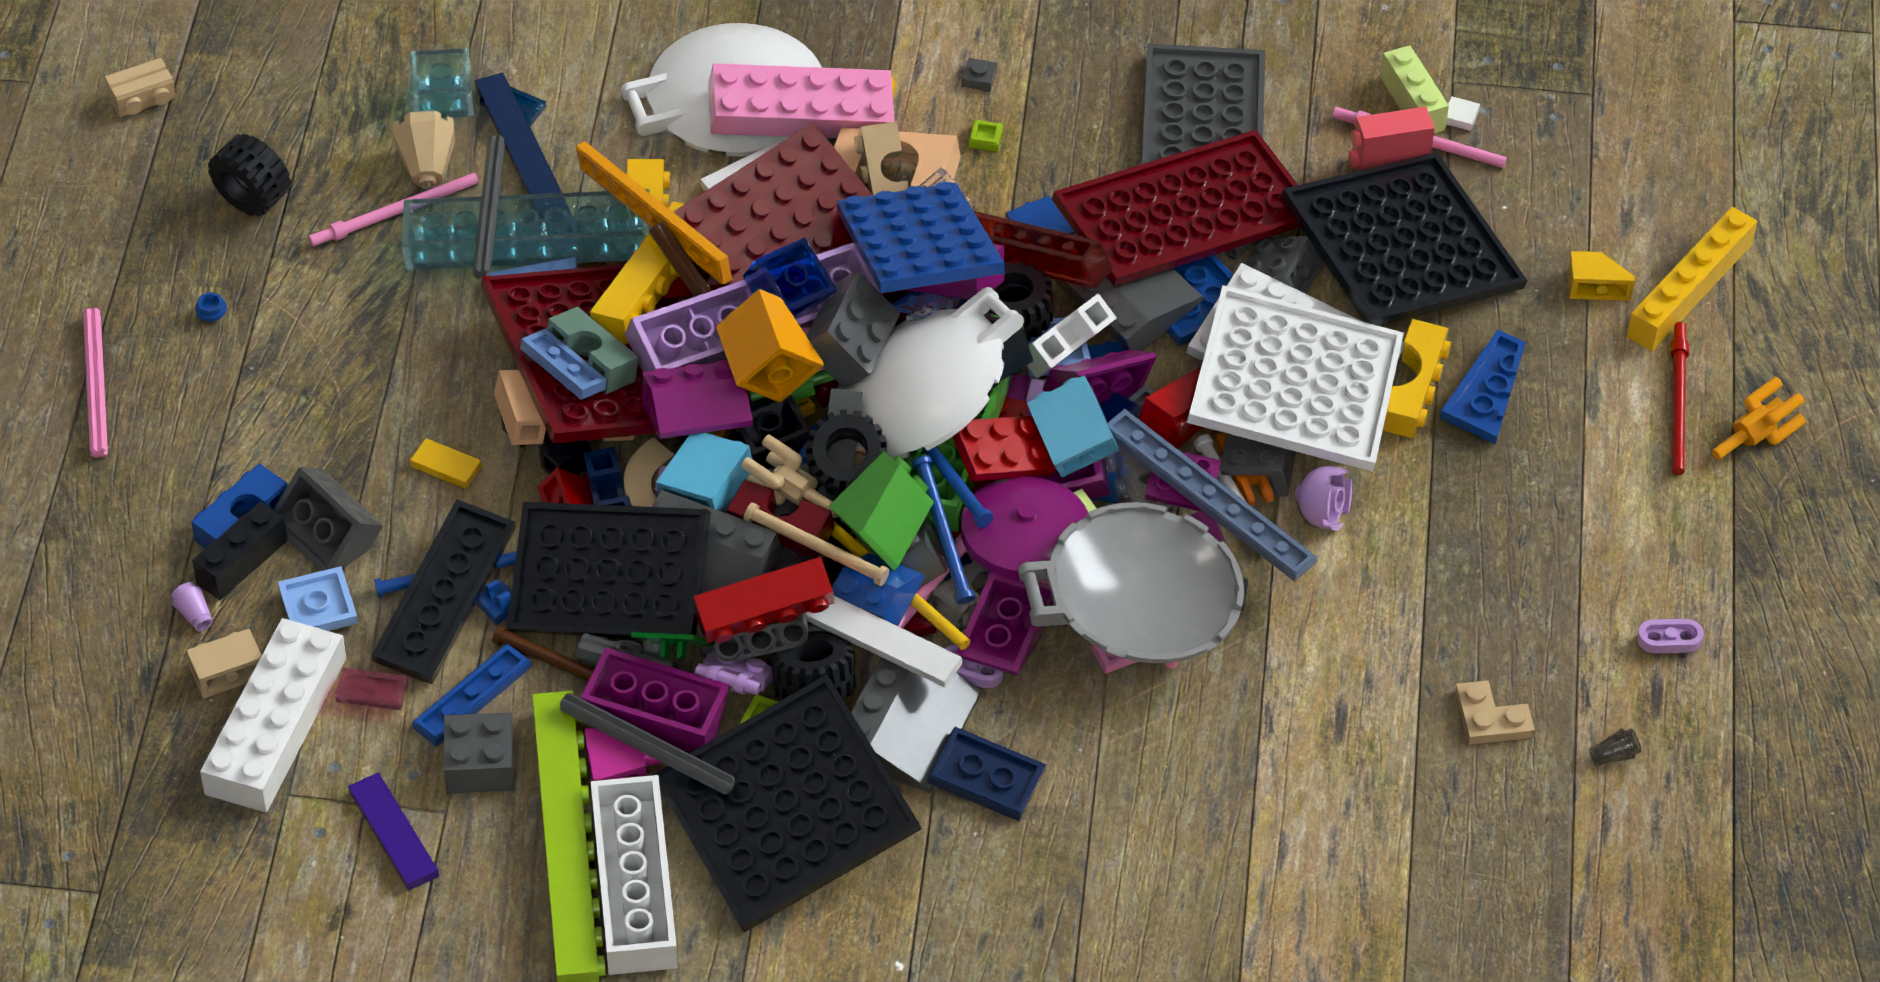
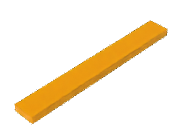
(653, 211)

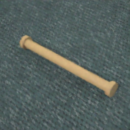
(753, 513)

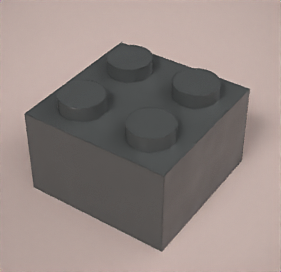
(478, 752)

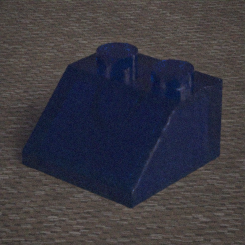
(792, 275)

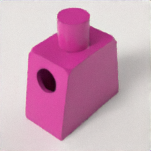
(612, 758)

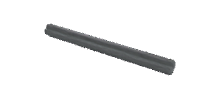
(488, 207)
(647, 743)

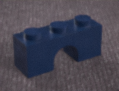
(604, 478)

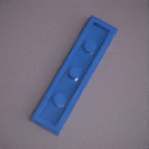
(473, 692)

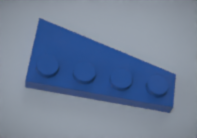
(1485, 391)

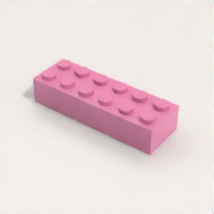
(789, 98)

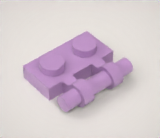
(742, 675)

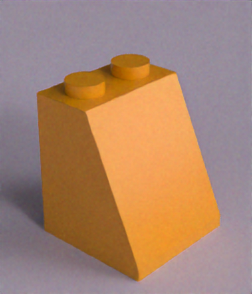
(767, 347)

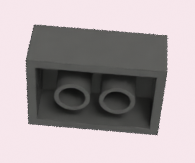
(852, 329)

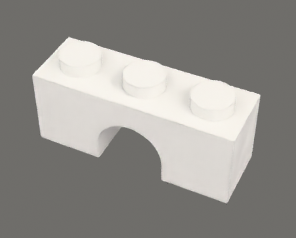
(1069, 334)

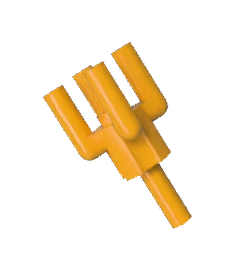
(1762, 420)

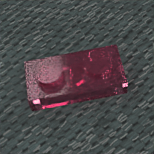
(371, 689)

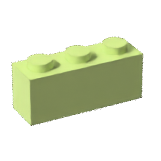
(1412, 85)

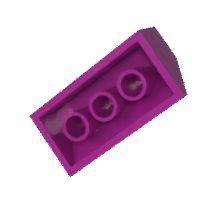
(658, 698)

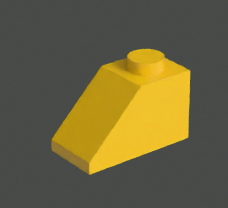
(1598, 277)

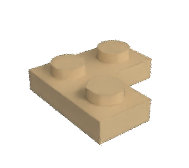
(1489, 723)

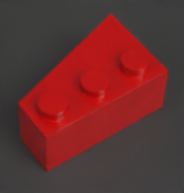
(1169, 409)

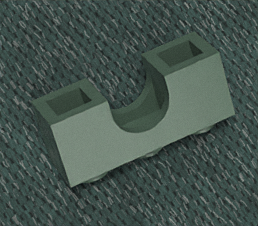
(591, 340)

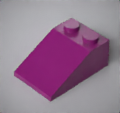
(1002, 627)

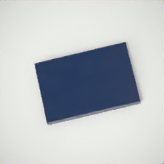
(986, 773)

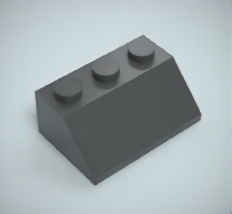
(325, 519)

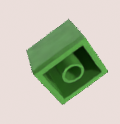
(885, 507)

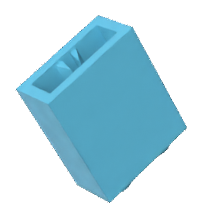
(1072, 426)
(706, 470)

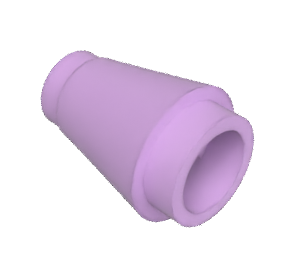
(192, 605)

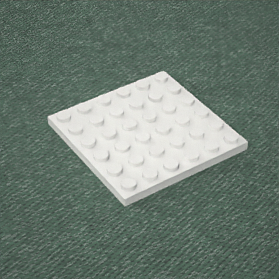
(1296, 378)

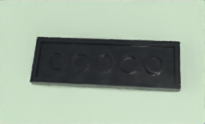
(443, 591)

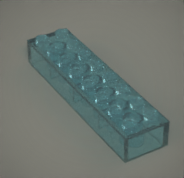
(527, 230)

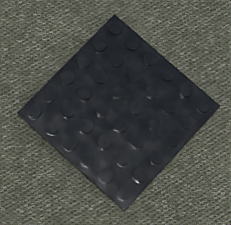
(1403, 239)
(801, 806)

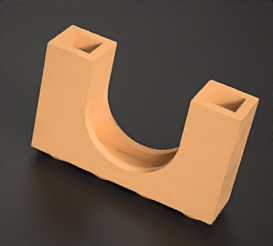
(922, 150)
(519, 411)

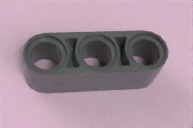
(778, 639)

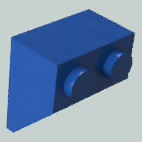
(884, 601)

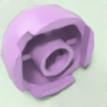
(1324, 496)

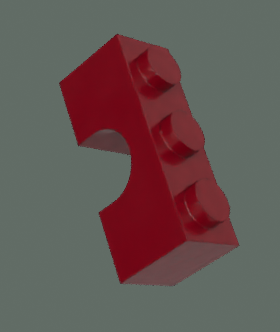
(807, 517)

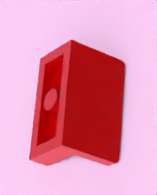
(564, 488)

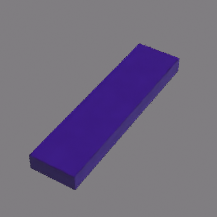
(393, 831)

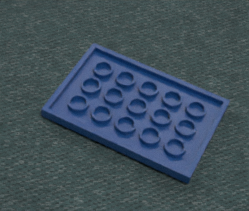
(919, 237)

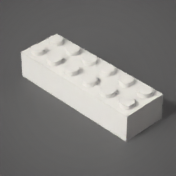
(273, 715)
(633, 875)

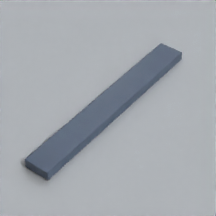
(1211, 496)

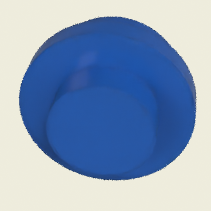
(210, 307)

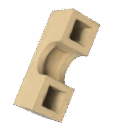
(876, 145)

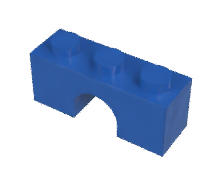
(253, 487)

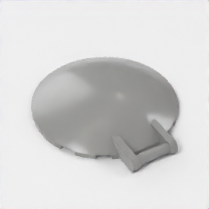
(1139, 584)

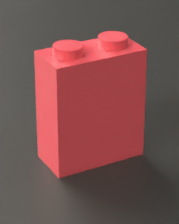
(1390, 137)

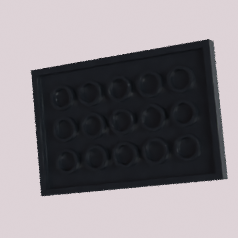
(607, 569)

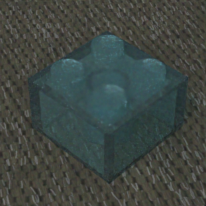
(442, 82)

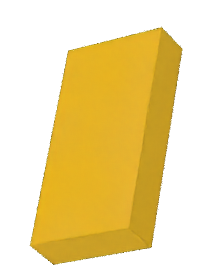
(446, 463)

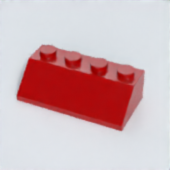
(763, 600)

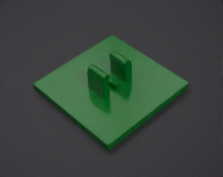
(666, 640)

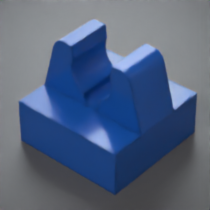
(495, 601)

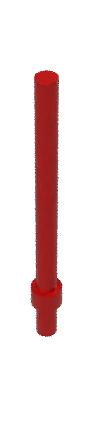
(1679, 353)

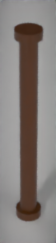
(502, 636)

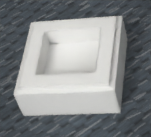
(1462, 113)

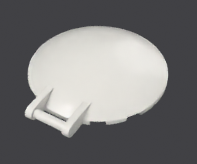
(680, 83)
(937, 373)

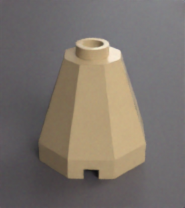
(425, 146)

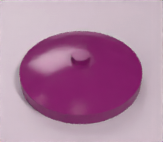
(1025, 525)

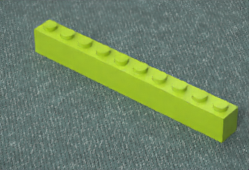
(566, 842)

